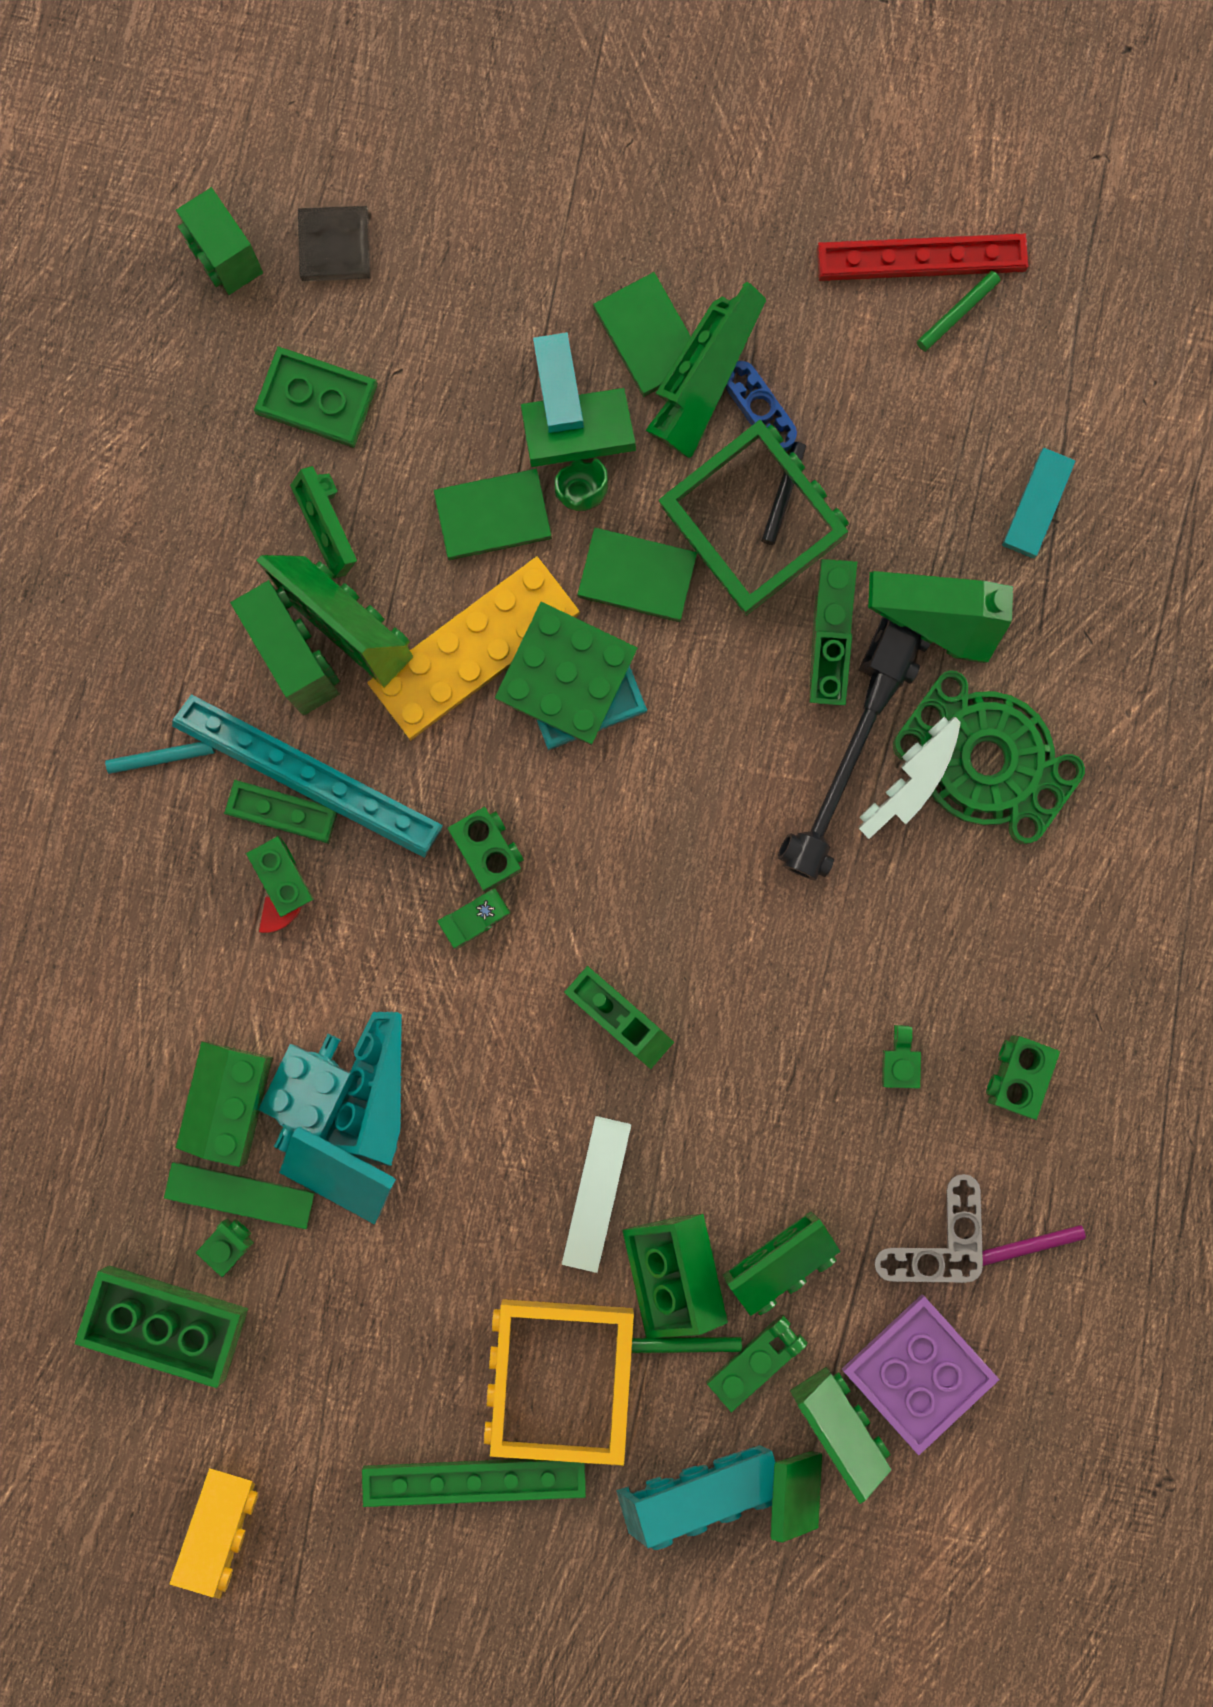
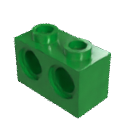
(478, 853)
(1032, 1081)

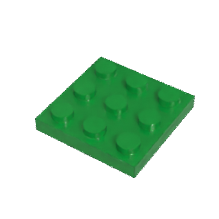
(566, 673)

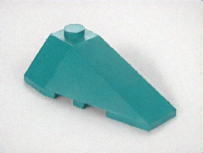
(371, 1110)

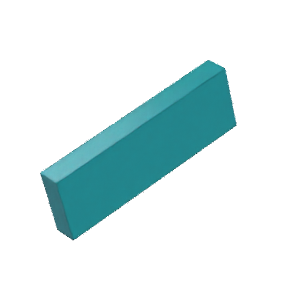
(558, 382)
(1038, 503)

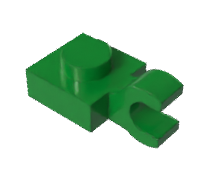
(901, 1066)

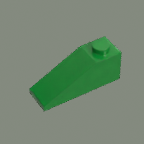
(619, 1017)

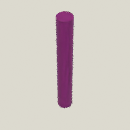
(1033, 1245)

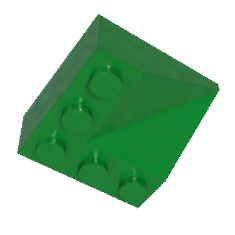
(300, 673)

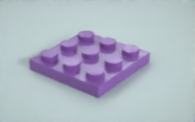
(920, 1374)

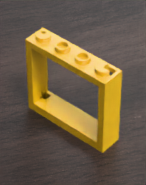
(497, 1392)

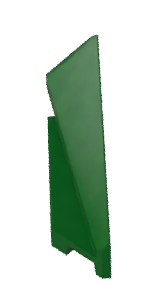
(704, 369)

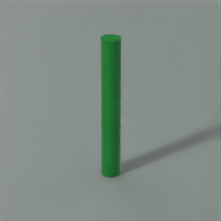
(958, 311)
(686, 1345)

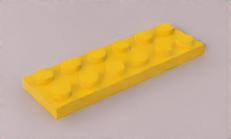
(469, 649)

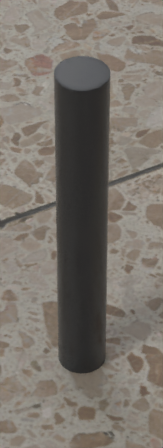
(781, 500)

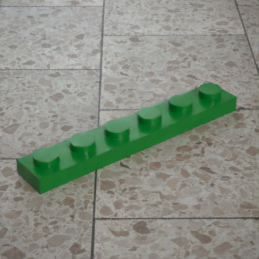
(471, 1482)

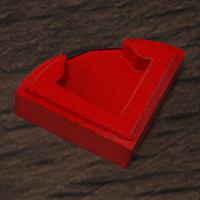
(271, 920)

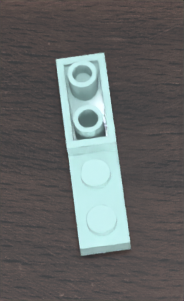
(925, 767)

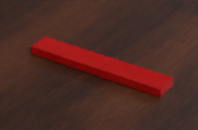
(922, 257)

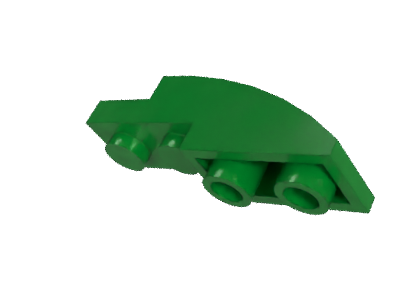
(832, 632)

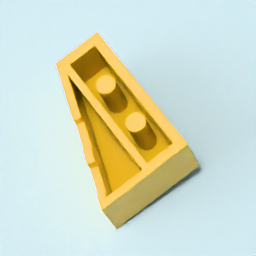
(214, 1534)

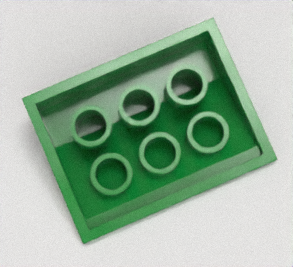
(339, 615)

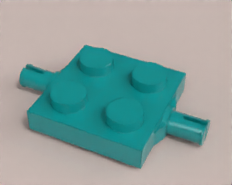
(306, 1091)

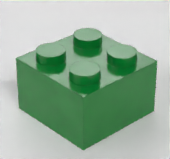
(218, 242)

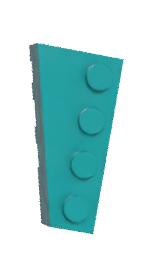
(699, 1497)

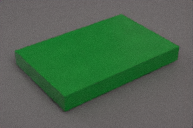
(644, 330)
(315, 396)
(604, 433)
(492, 514)
(637, 574)

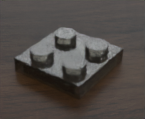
(334, 243)

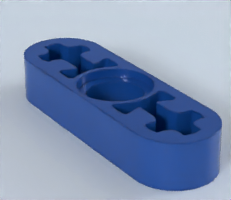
(738, 391)

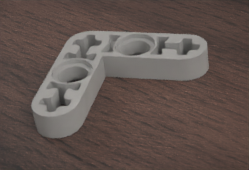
(956, 1245)

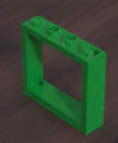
(812, 492)

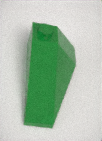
(952, 612)

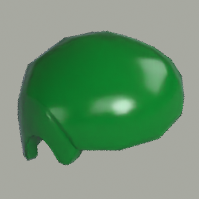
(581, 485)

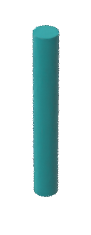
(158, 757)

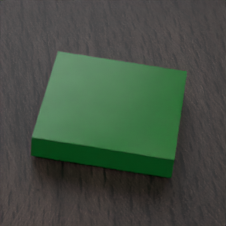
(796, 1496)

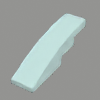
(596, 1194)

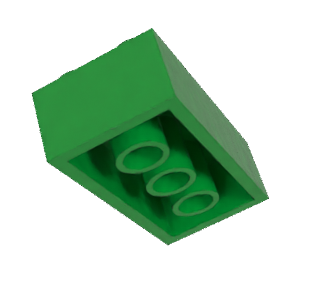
(161, 1326)

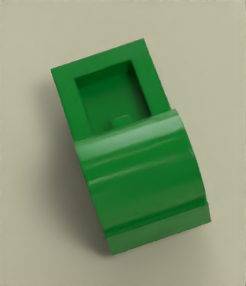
(280, 876)

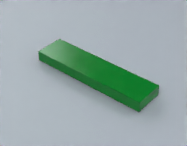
(239, 1195)

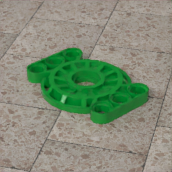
(1024, 758)

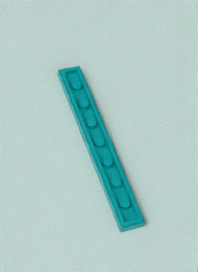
(307, 775)

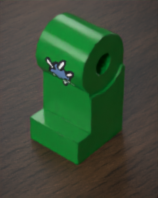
(474, 918)

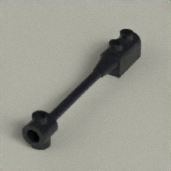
(889, 665)

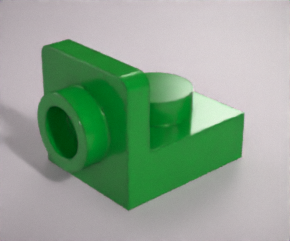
(225, 1246)

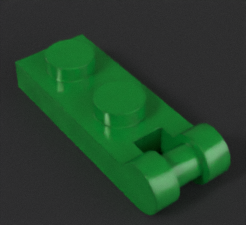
(755, 1363)

